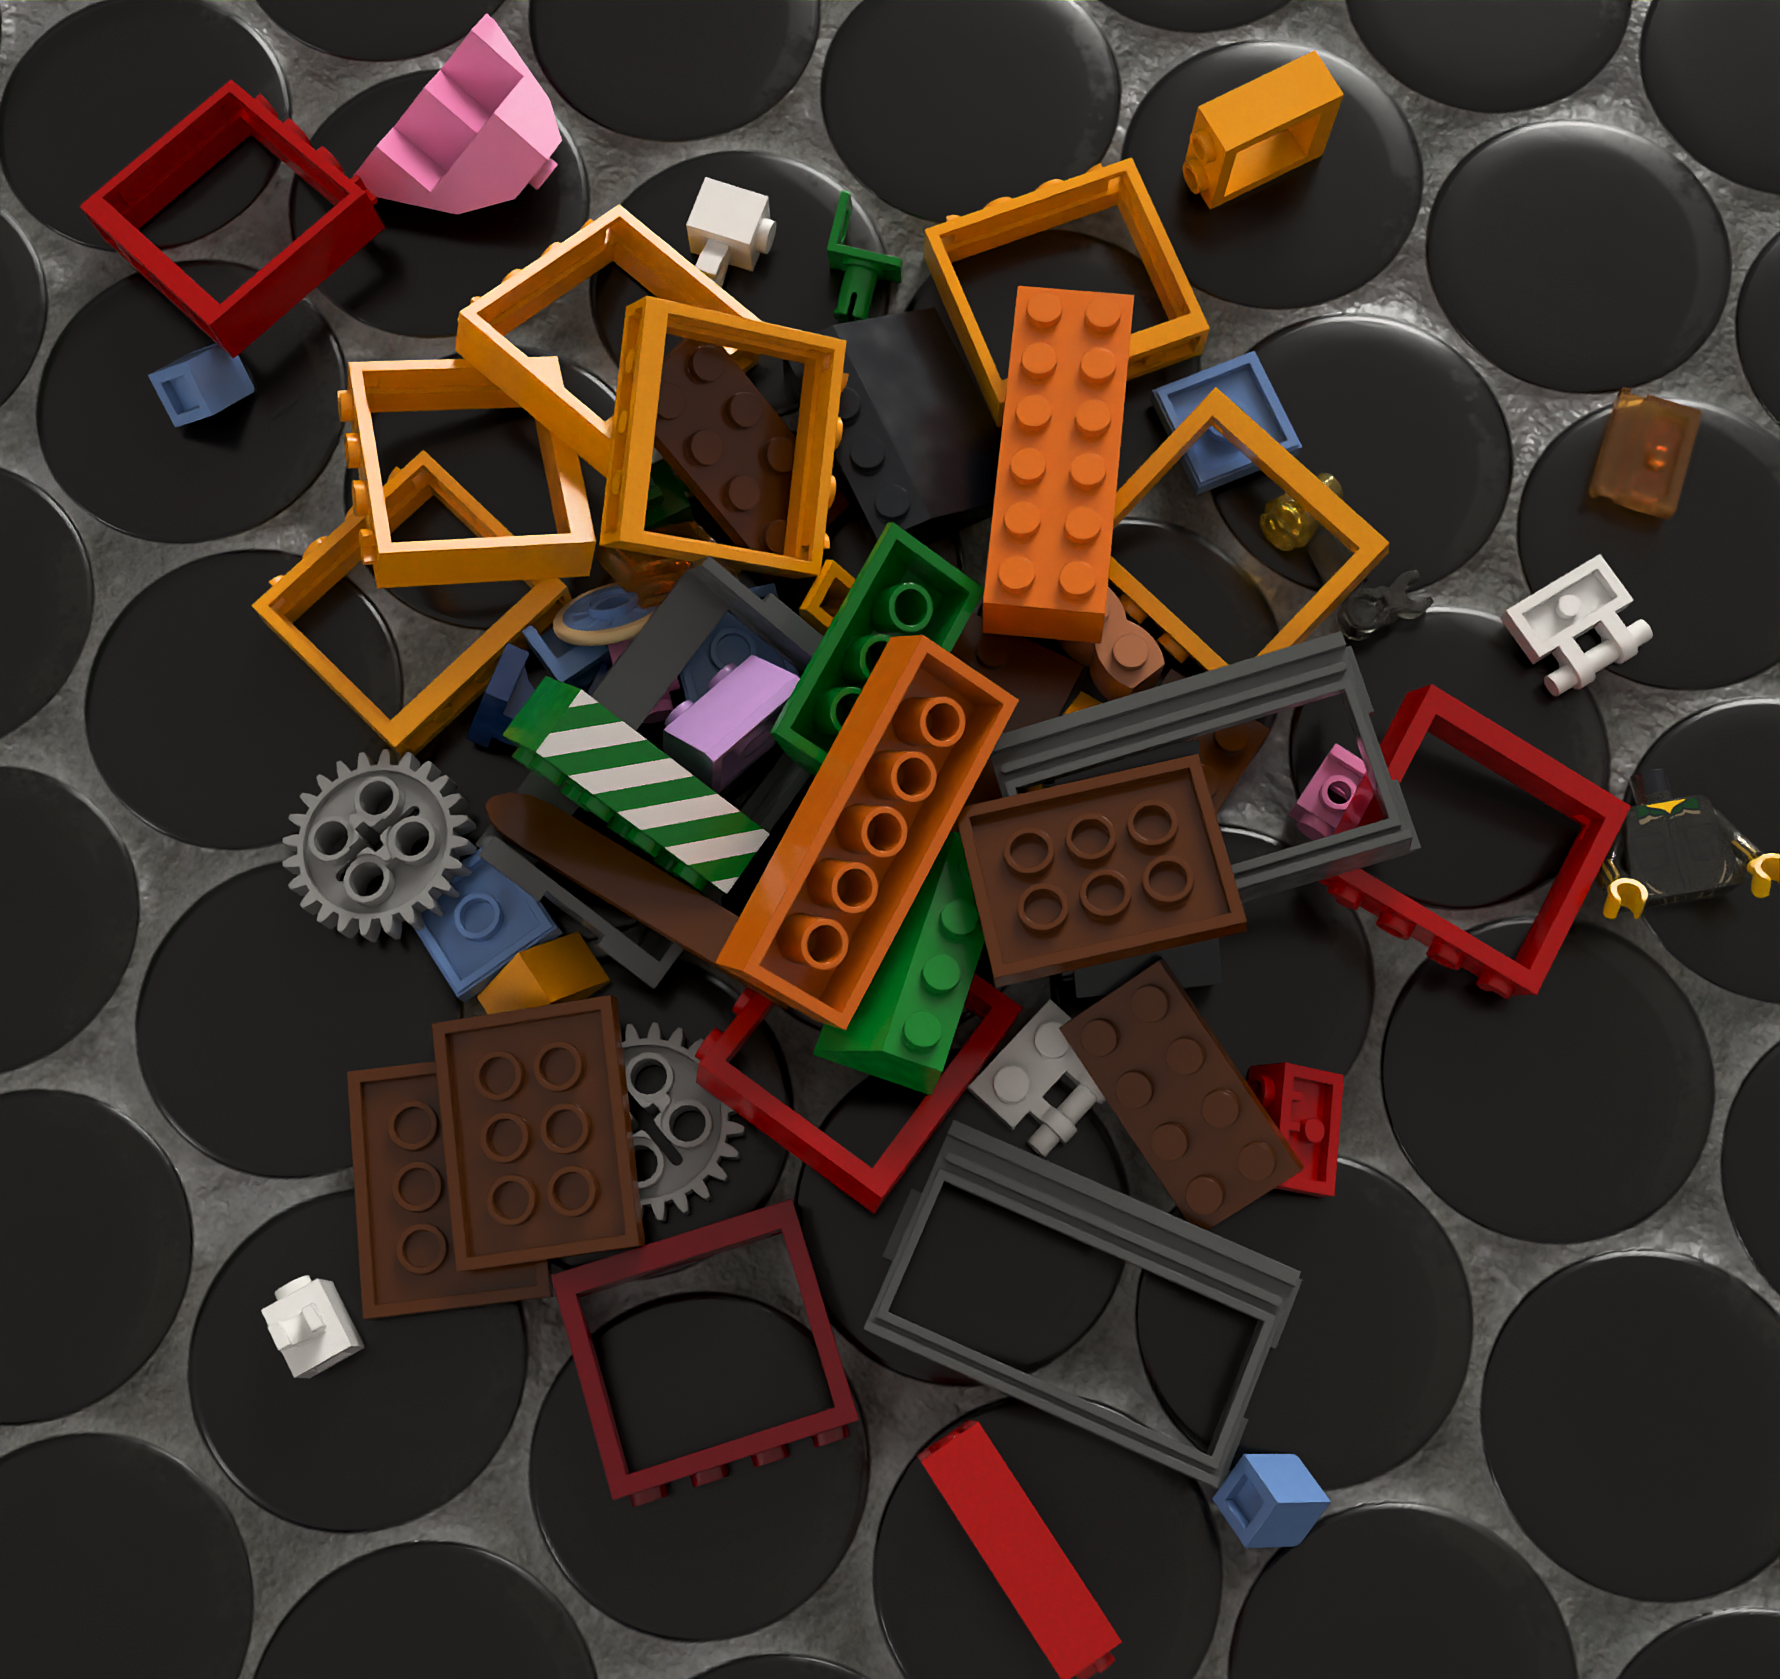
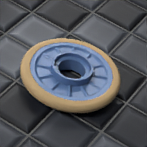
(601, 617)

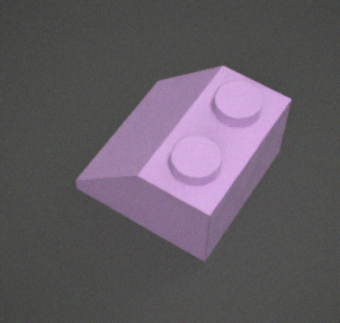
(729, 723)

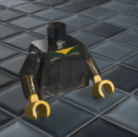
(1677, 852)

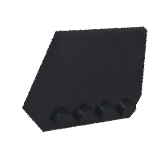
(913, 429)

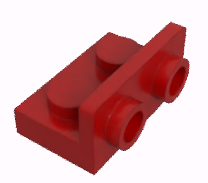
(1308, 1114)

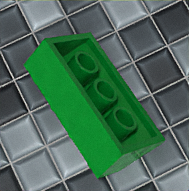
(896, 594)
(920, 986)

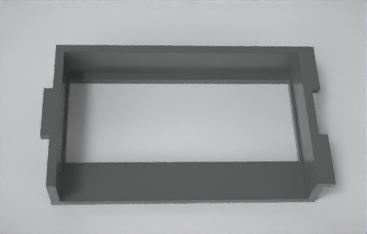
(630, 693)
(1214, 703)
(1117, 1227)

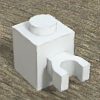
(729, 228)
(311, 1326)

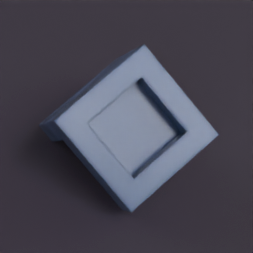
(201, 384)
(566, 661)
(1271, 1500)

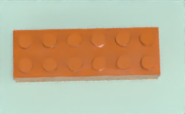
(1058, 465)
(868, 830)

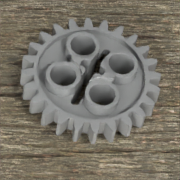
(409, 881)
(677, 1096)

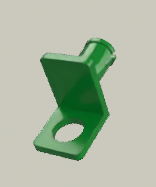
(860, 267)

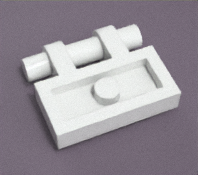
(1569, 608)
(1027, 1071)

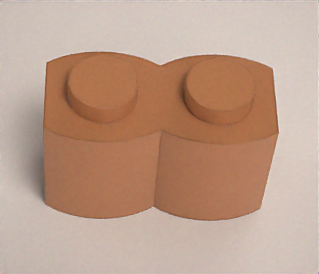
(1124, 660)

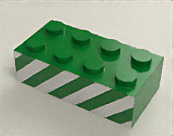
(629, 779)

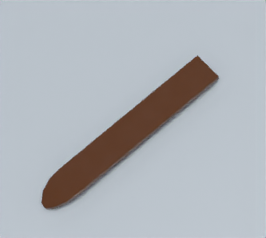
(616, 876)

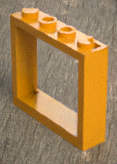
(1048, 207)
(561, 267)
(458, 386)
(635, 424)
(1291, 476)
(335, 555)

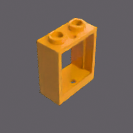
(1261, 130)

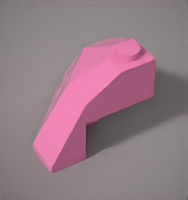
(469, 133)

